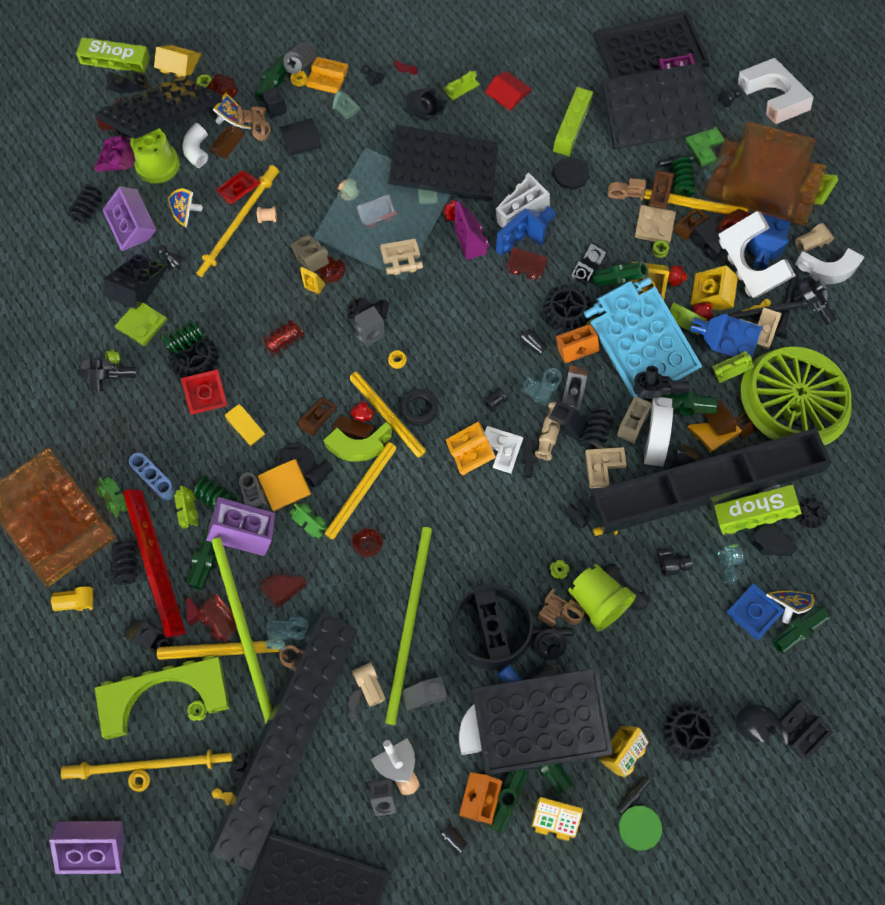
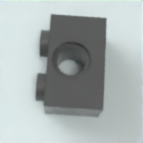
(369, 326)

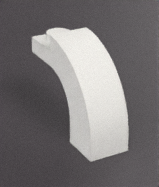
(830, 272)
(659, 431)
(469, 734)

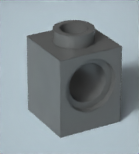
(383, 797)

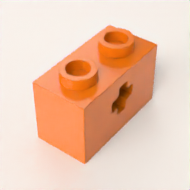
(577, 343)
(480, 798)

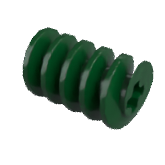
(683, 177)
(182, 337)
(209, 494)

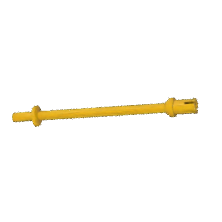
(266, 182)
(84, 770)

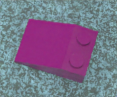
(469, 232)

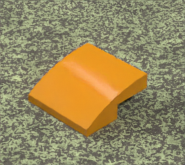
(327, 75)
(470, 448)
(284, 485)

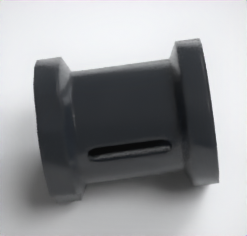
(490, 404)

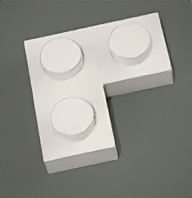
(507, 447)

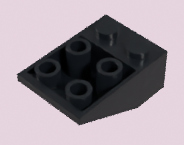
(134, 281)

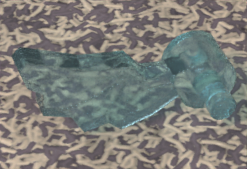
(707, 174)

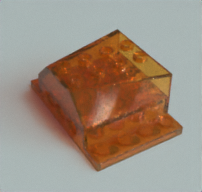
(768, 174)
(50, 517)

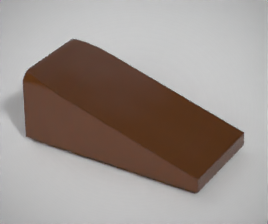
(661, 189)
(685, 226)
(316, 416)

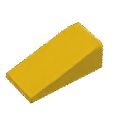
(312, 281)
(244, 424)

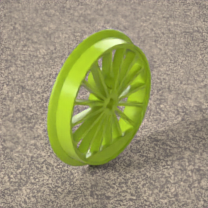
(797, 393)

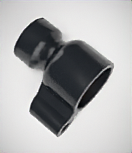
(672, 563)

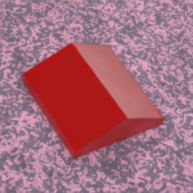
(507, 90)
(237, 187)
(204, 392)

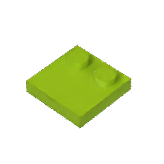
(141, 324)

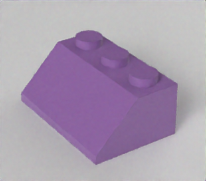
(128, 218)
(241, 526)
(87, 847)

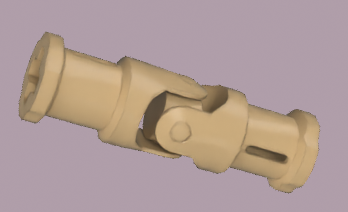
(548, 436)

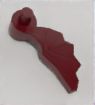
(403, 68)

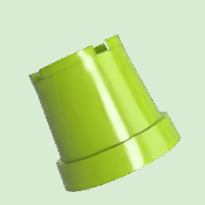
(154, 165)
(601, 597)

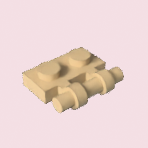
(398, 252)

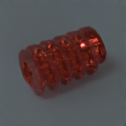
(282, 337)

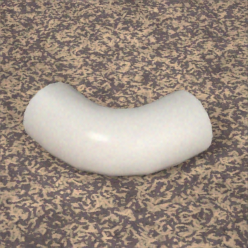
(191, 145)

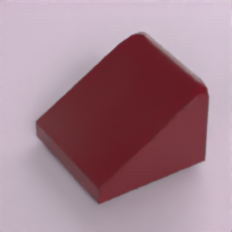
(191, 612)

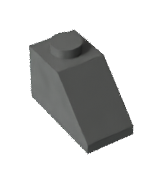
(575, 386)
(425, 694)

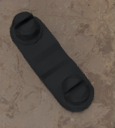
(641, 600)

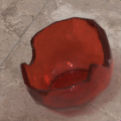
(333, 271)
(360, 539)

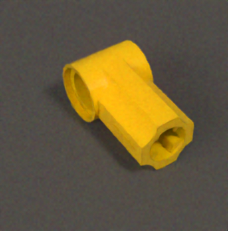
(78, 599)

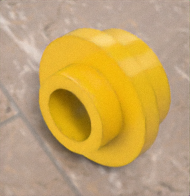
(296, 81)
(397, 354)
(133, 783)

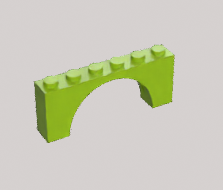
(117, 698)

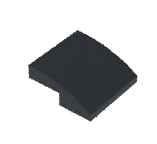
(300, 137)
(804, 730)

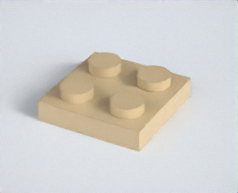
(655, 224)

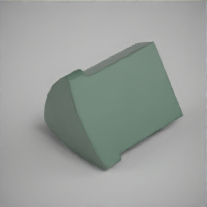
(345, 104)

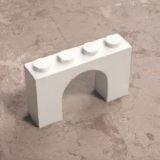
(773, 74)
(735, 241)

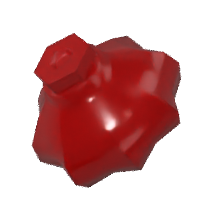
(450, 211)
(676, 276)
(704, 310)
(362, 412)

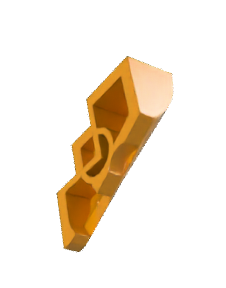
(708, 436)

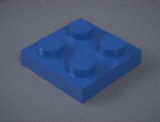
(755, 611)

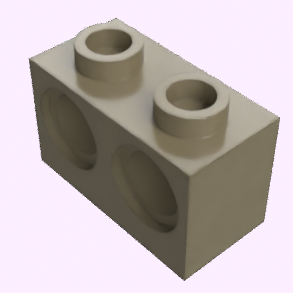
(310, 253)
(634, 420)

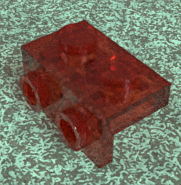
(526, 263)
(217, 617)

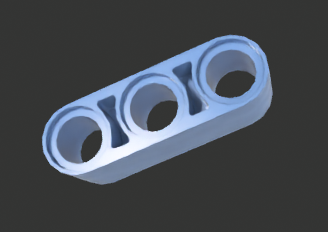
(147, 469)

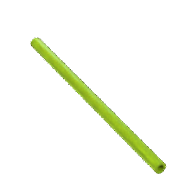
(408, 626)
(242, 627)

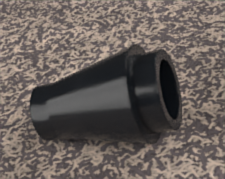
(533, 342)
(318, 474)

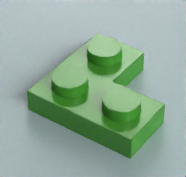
(701, 144)

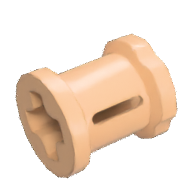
(267, 214)

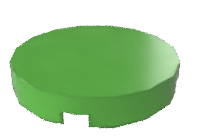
(640, 828)

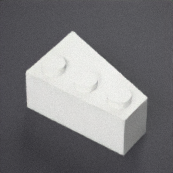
(527, 195)

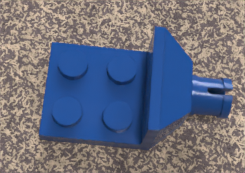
(527, 223)
(770, 243)
(728, 334)

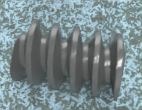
(299, 57)

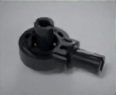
(817, 295)
(100, 369)
(656, 384)

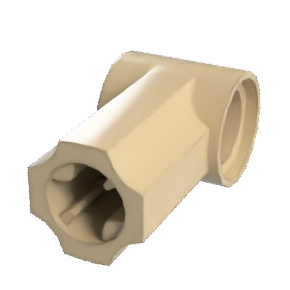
(817, 237)
(367, 680)

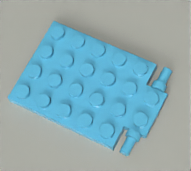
(641, 333)

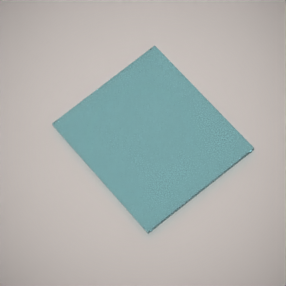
(378, 213)

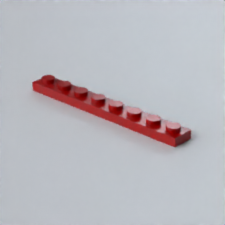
(154, 563)

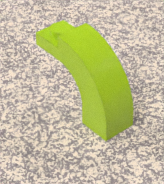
(358, 450)

